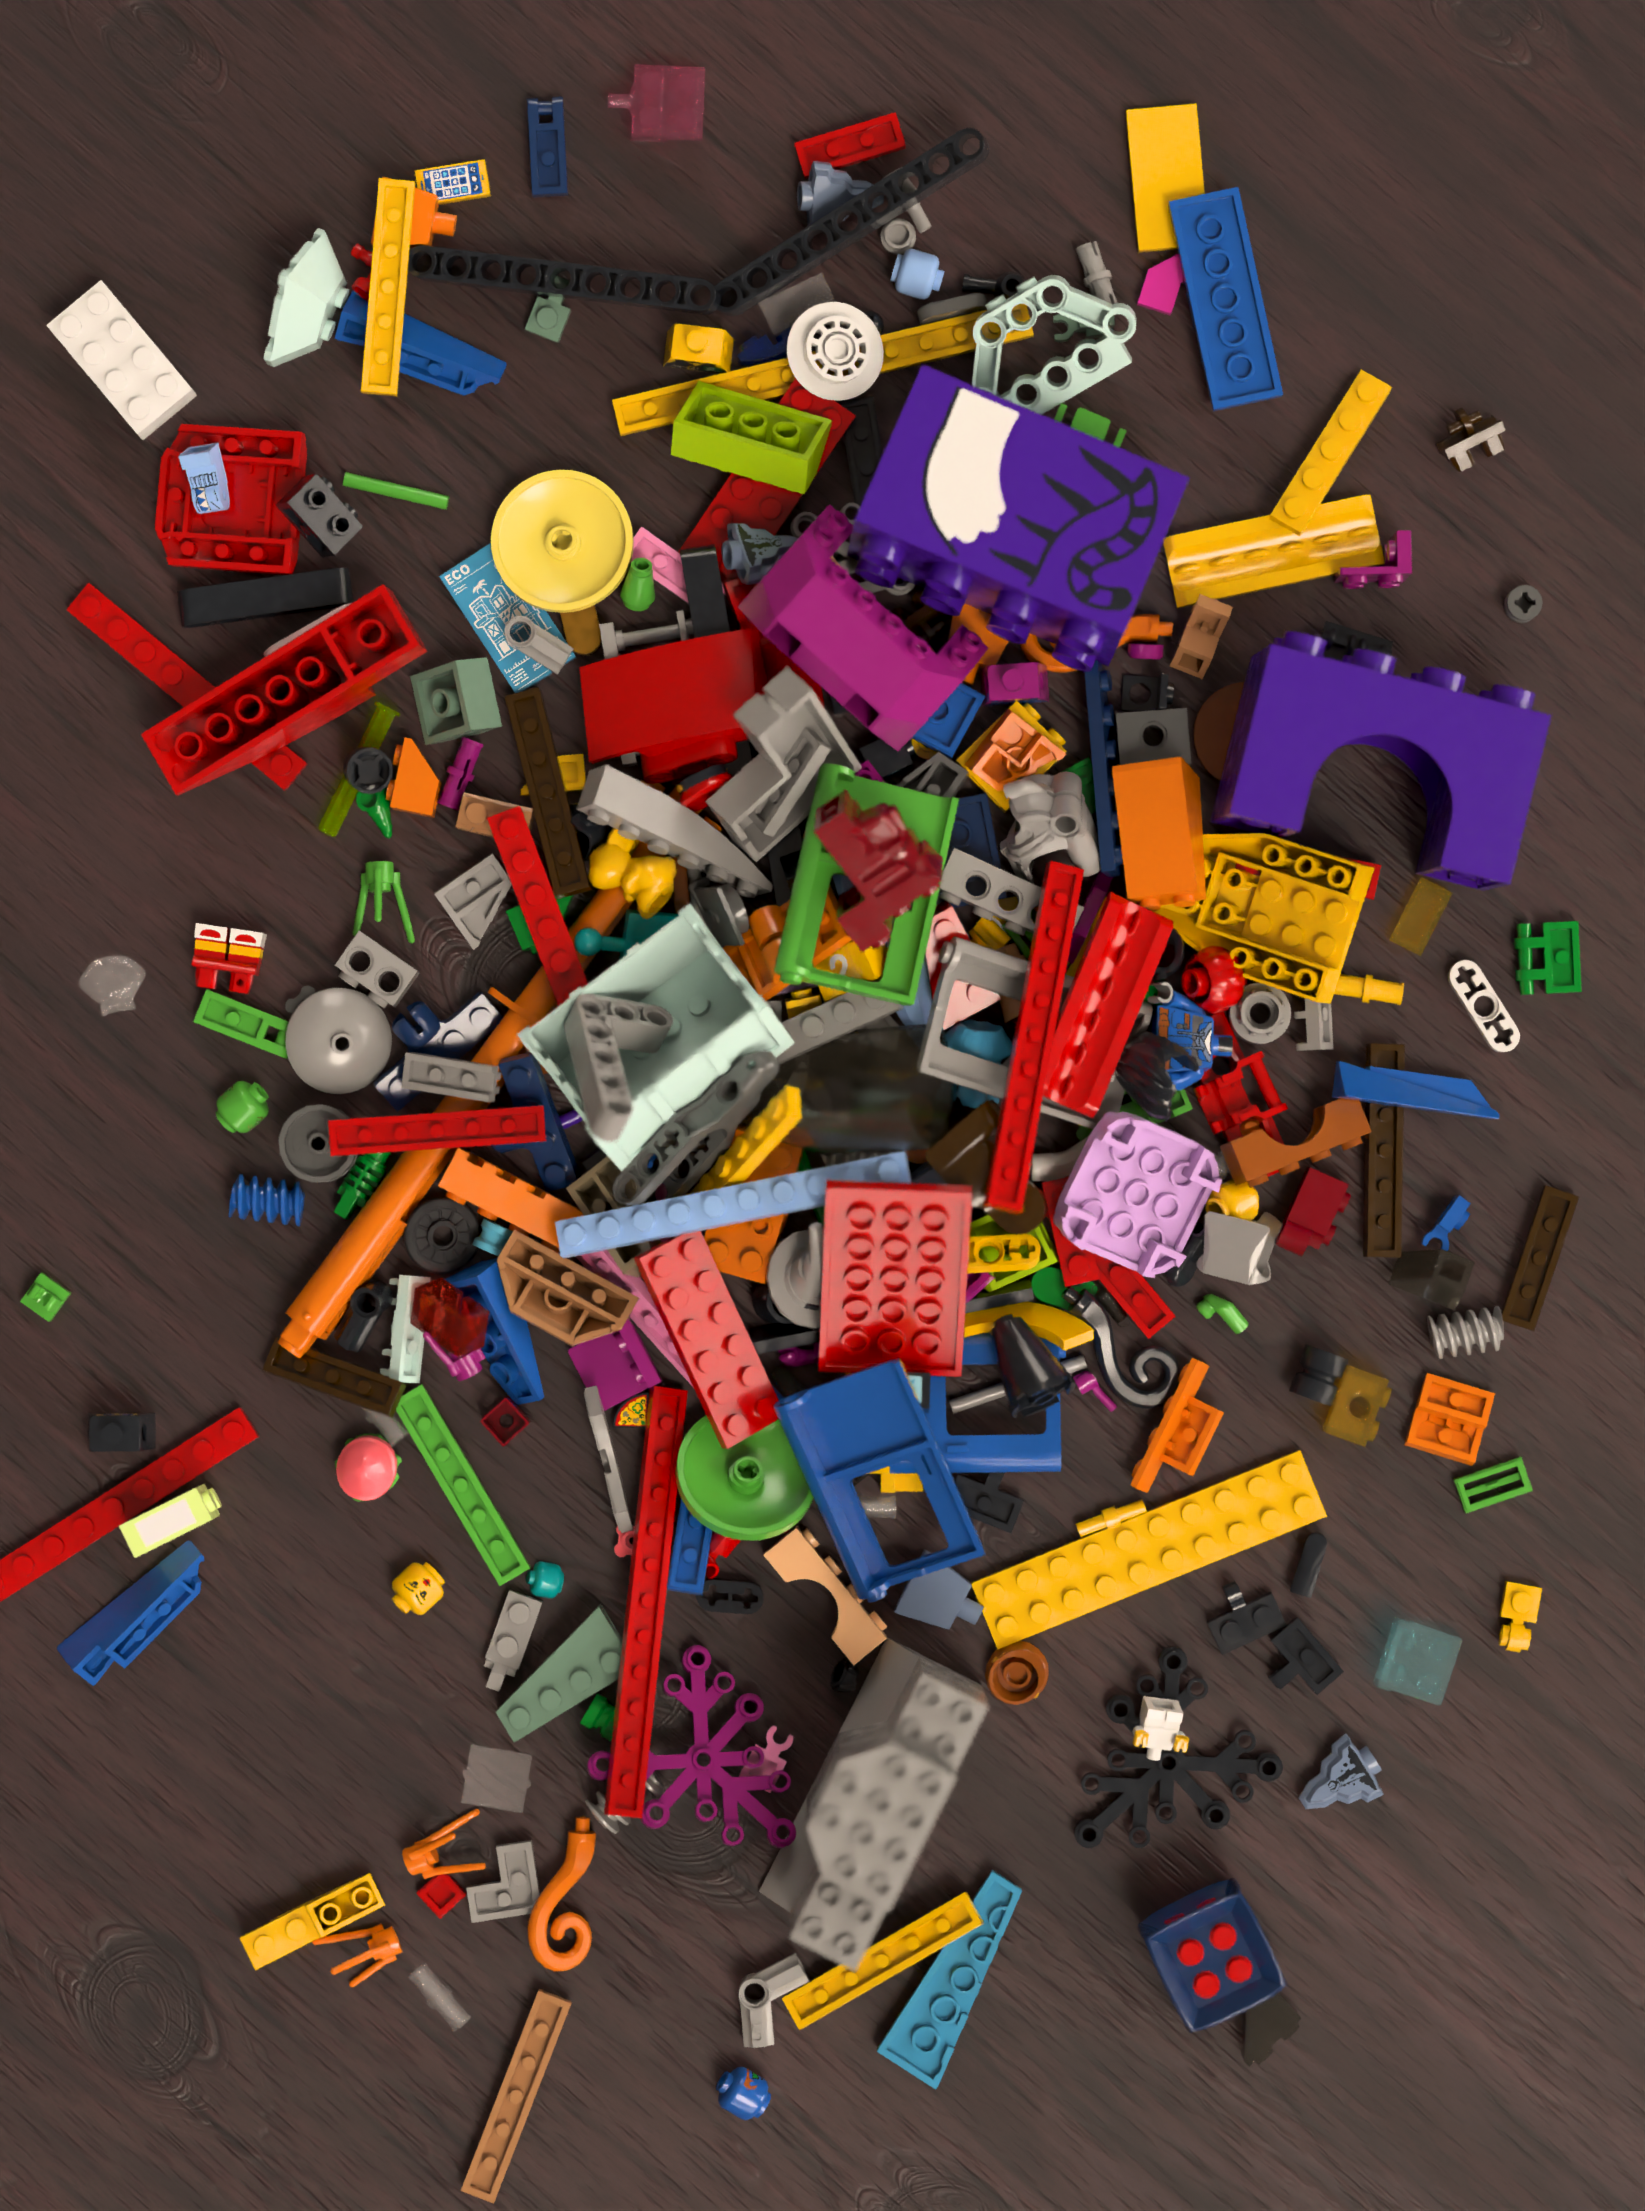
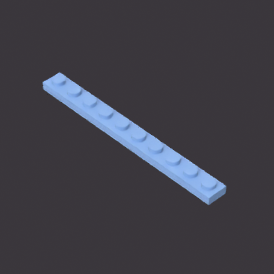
(720, 1206)

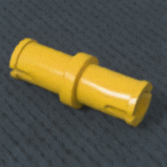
(1369, 989)

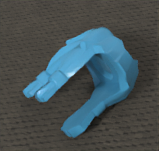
(981, 1041)

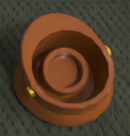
(1017, 1673)

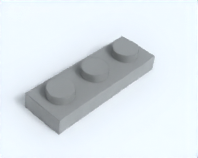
(802, 763)

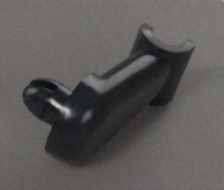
(1193, 1250)

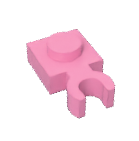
(772, 1761)

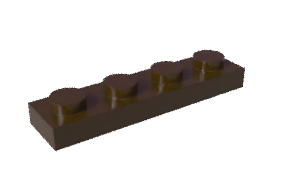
(1539, 1257)
(336, 1379)

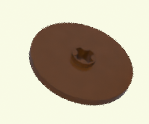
(1215, 726)

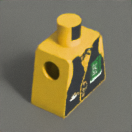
(698, 348)

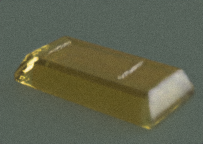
(1420, 916)

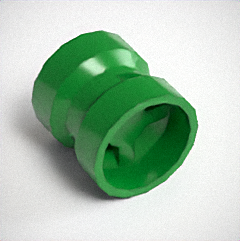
(600, 1715)

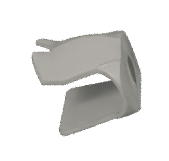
(1238, 1247)

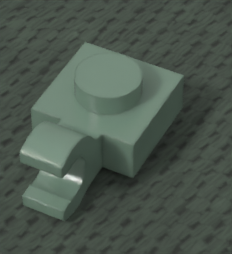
(549, 316)
(1074, 326)

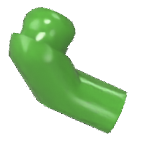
(1224, 1308)

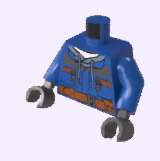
(1190, 1028)

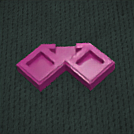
(1162, 286)

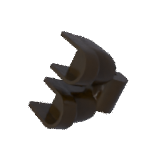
(966, 1159)

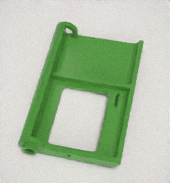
(931, 820)

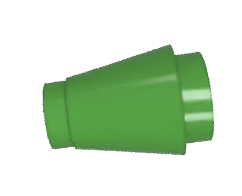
(638, 586)

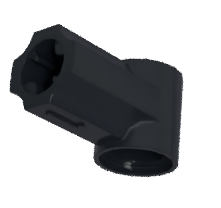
(362, 1316)

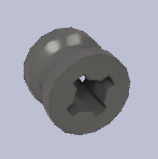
(1522, 610)

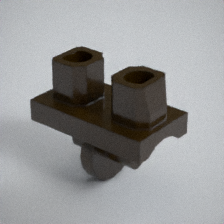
(1467, 433)
(925, 622)

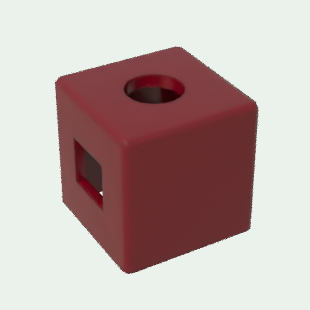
(492, 1421)

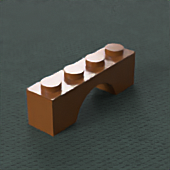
(1258, 1154)

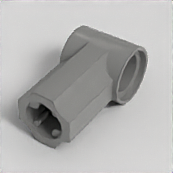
(540, 646)

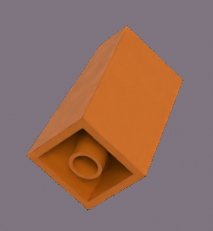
(1160, 832)

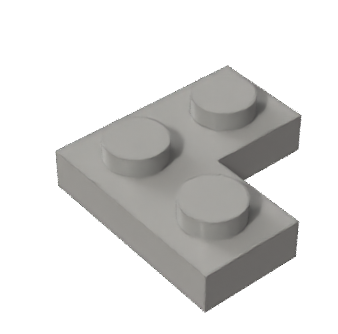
(516, 1890)

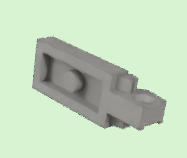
(511, 1637)

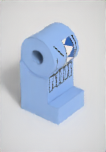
(206, 477)

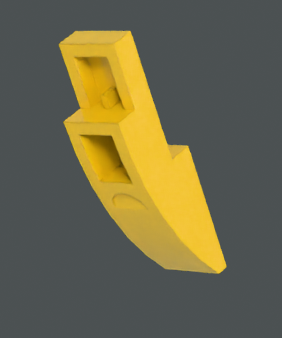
(311, 1921)

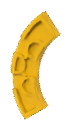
(1046, 1322)

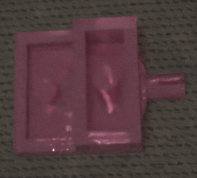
(665, 103)

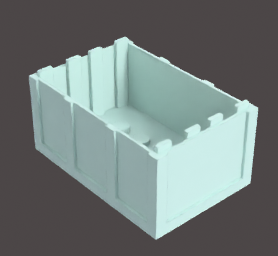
(713, 1028)

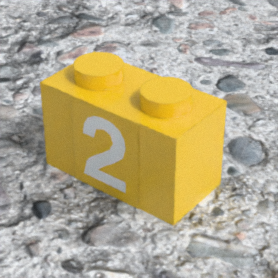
(853, 963)

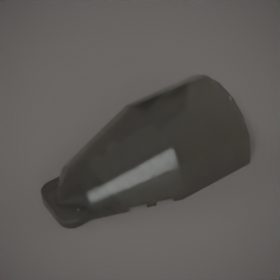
(863, 1095)

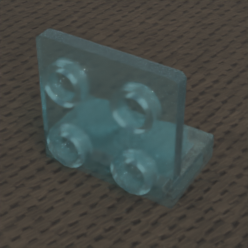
(1417, 1661)

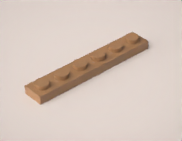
(516, 2096)

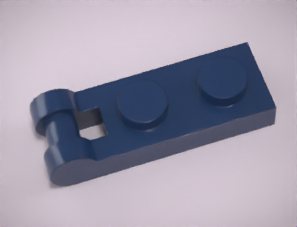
(547, 148)

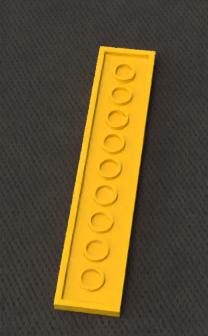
(1149, 1549)

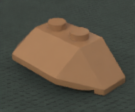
(560, 1293)

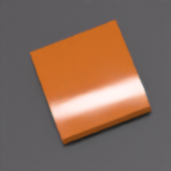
(1449, 1419)

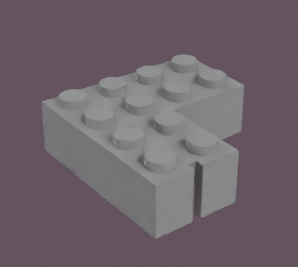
(773, 727)

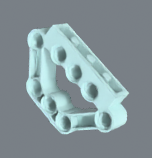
(1074, 305)

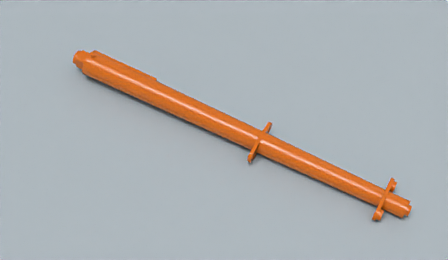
(385, 1214)

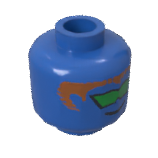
(743, 2093)

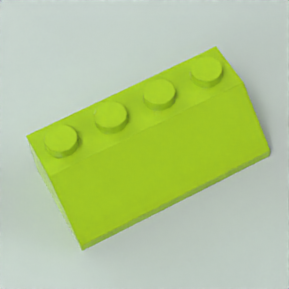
(750, 437)

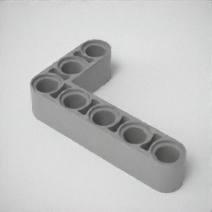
(594, 1034)

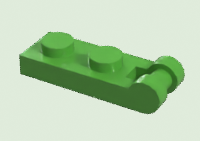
(241, 1022)

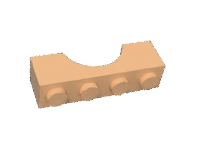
(796, 1559)

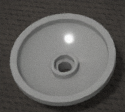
(318, 1025)

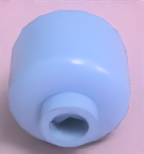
(917, 273)

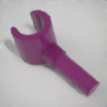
(1086, 1381)

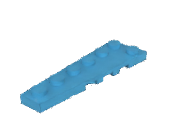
(940, 2004)

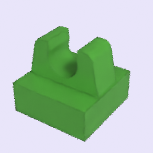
(45, 1297)

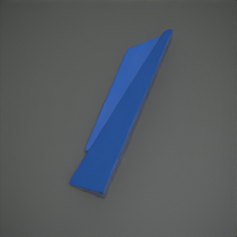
(427, 351)
(1410, 1090)
(135, 1616)

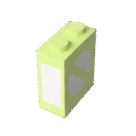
(171, 1519)

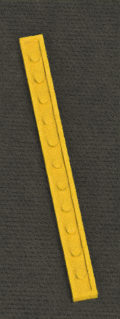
(773, 378)

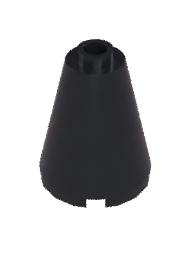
(1027, 1367)

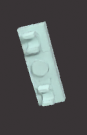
(406, 1339)

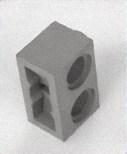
(381, 962)

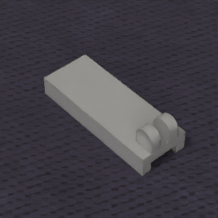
(450, 1077)

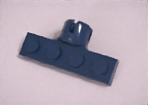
(436, 1037)
(527, 1089)

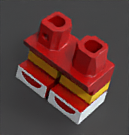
(212, 954)

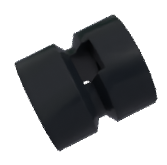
(367, 769)
(1319, 1375)

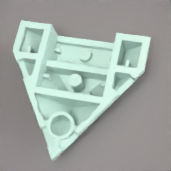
(306, 302)

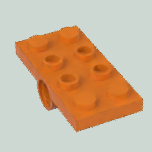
(759, 954)
(747, 1246)

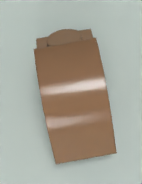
(1200, 636)

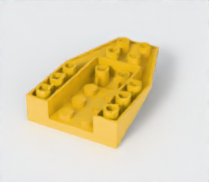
(1282, 925)

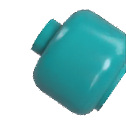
(545, 1579)

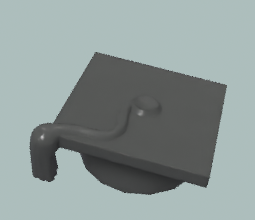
(721, 911)

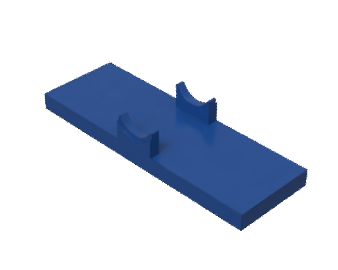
(1225, 299)

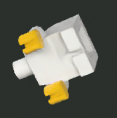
(1160, 1727)

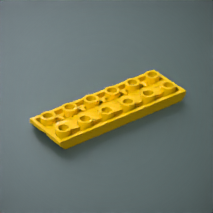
(1265, 555)

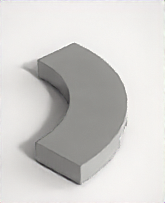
(608, 1456)

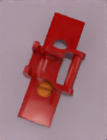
(1226, 1101)

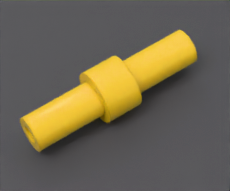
(1111, 1518)

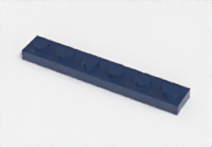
(1103, 754)

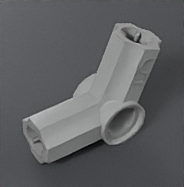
(757, 2014)

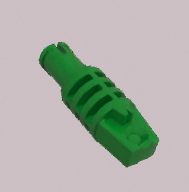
(360, 1183)

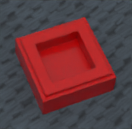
(441, 1894)

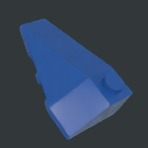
(507, 1335)

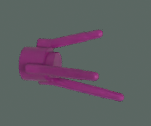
(461, 1367)

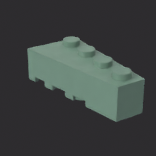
(568, 1676)

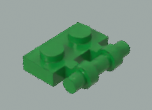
(1560, 958)

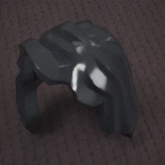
(1144, 1074)

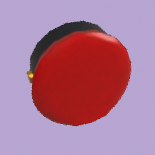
(700, 786)

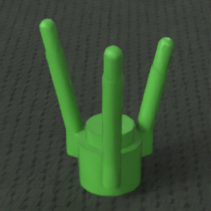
(378, 879)

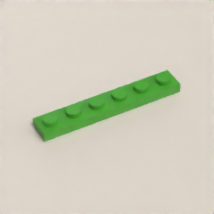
(461, 1485)

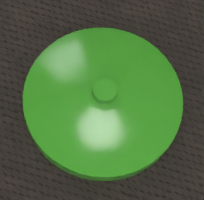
(742, 1490)

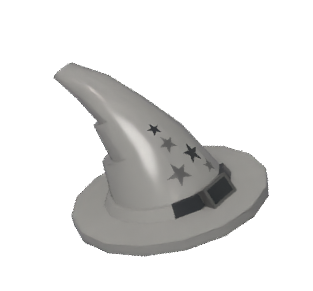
(796, 1276)

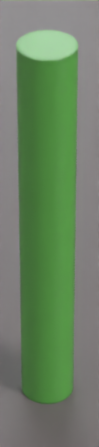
(396, 490)

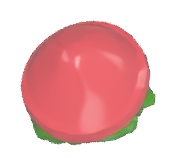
(367, 1467)

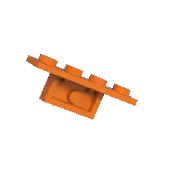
(1182, 1432)

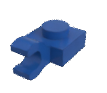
(1452, 1217)

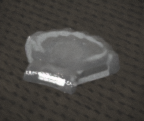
(112, 983)

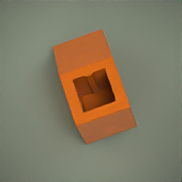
(416, 784)

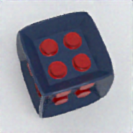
(1212, 1955)

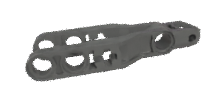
(710, 1117)

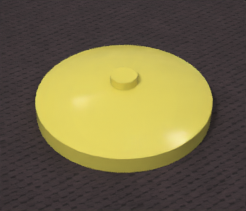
(562, 541)

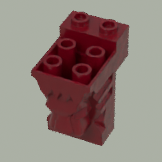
(881, 861)

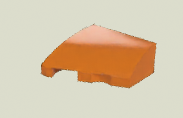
(1011, 752)

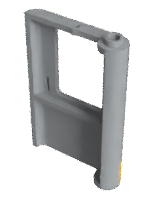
(1006, 977)

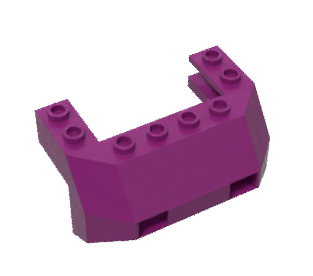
(852, 641)

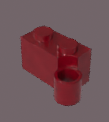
(1312, 1212)

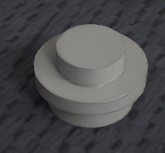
(898, 236)

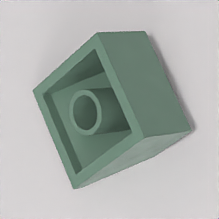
(456, 700)

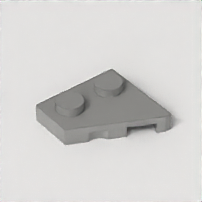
(475, 897)

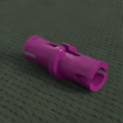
(460, 773)

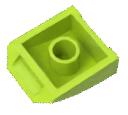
(987, 1227)

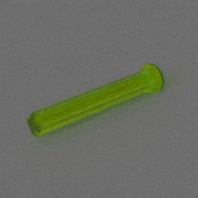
(345, 793)

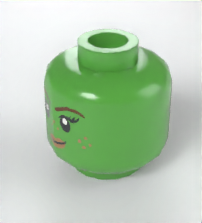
(242, 1107)

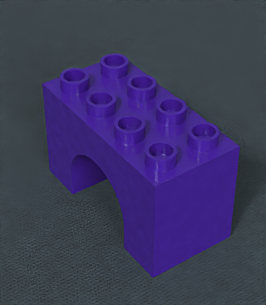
(1466, 751)

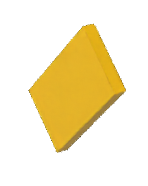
(1163, 168)

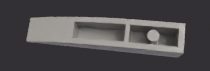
(668, 829)

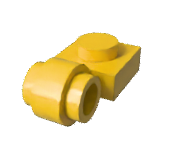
(1519, 1604)

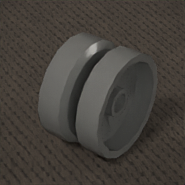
(297, 1147)

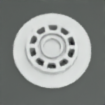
(835, 350)

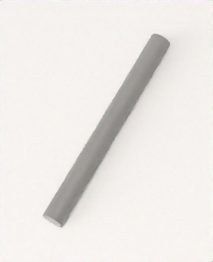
(996, 1391)

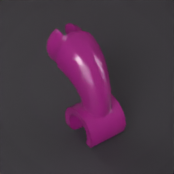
(799, 1357)

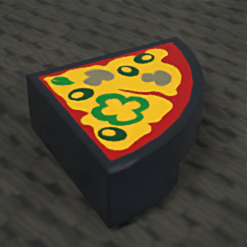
(632, 1412)

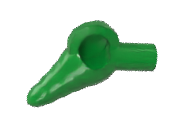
(378, 809)

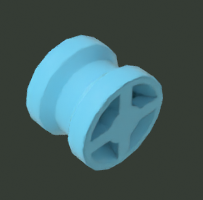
(492, 1237)

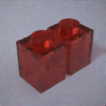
(438, 1312)

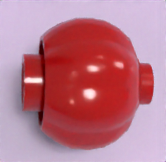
(1213, 980)

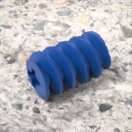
(267, 1199)

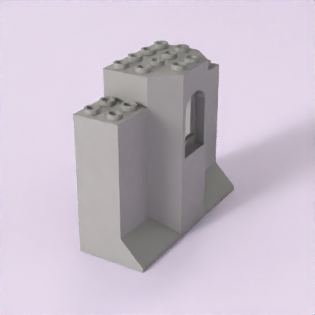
(874, 1801)

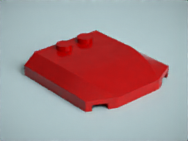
(253, 531)

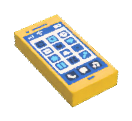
(455, 181)

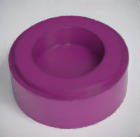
(1145, 651)

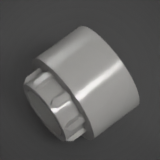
(1278, 1014)

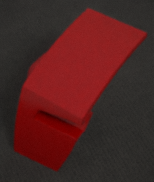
(679, 701)

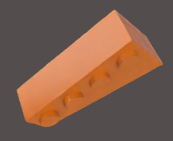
(506, 1197)

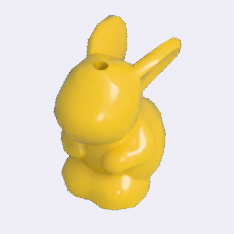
(642, 878)

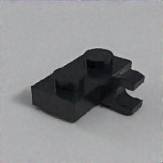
(988, 1502)
(1245, 1620)
(1303, 1657)

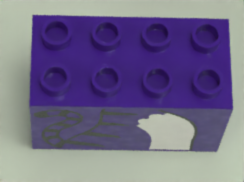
(1014, 519)

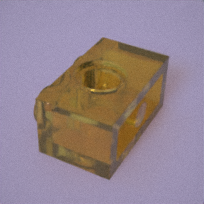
(1339, 1419)

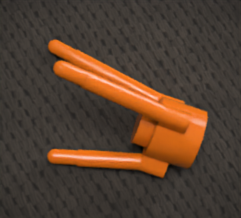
(423, 1854)
(382, 1945)

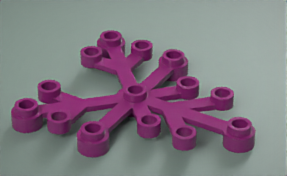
(734, 1789)

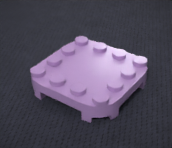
(1136, 1193)

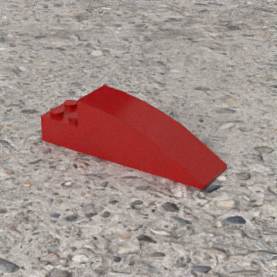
(286, 692)

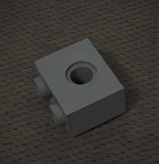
(1169, 722)

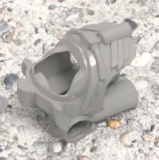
(1048, 819)

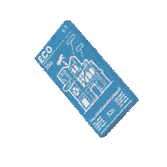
(488, 607)

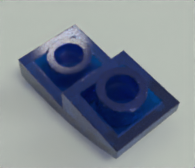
(761, 350)

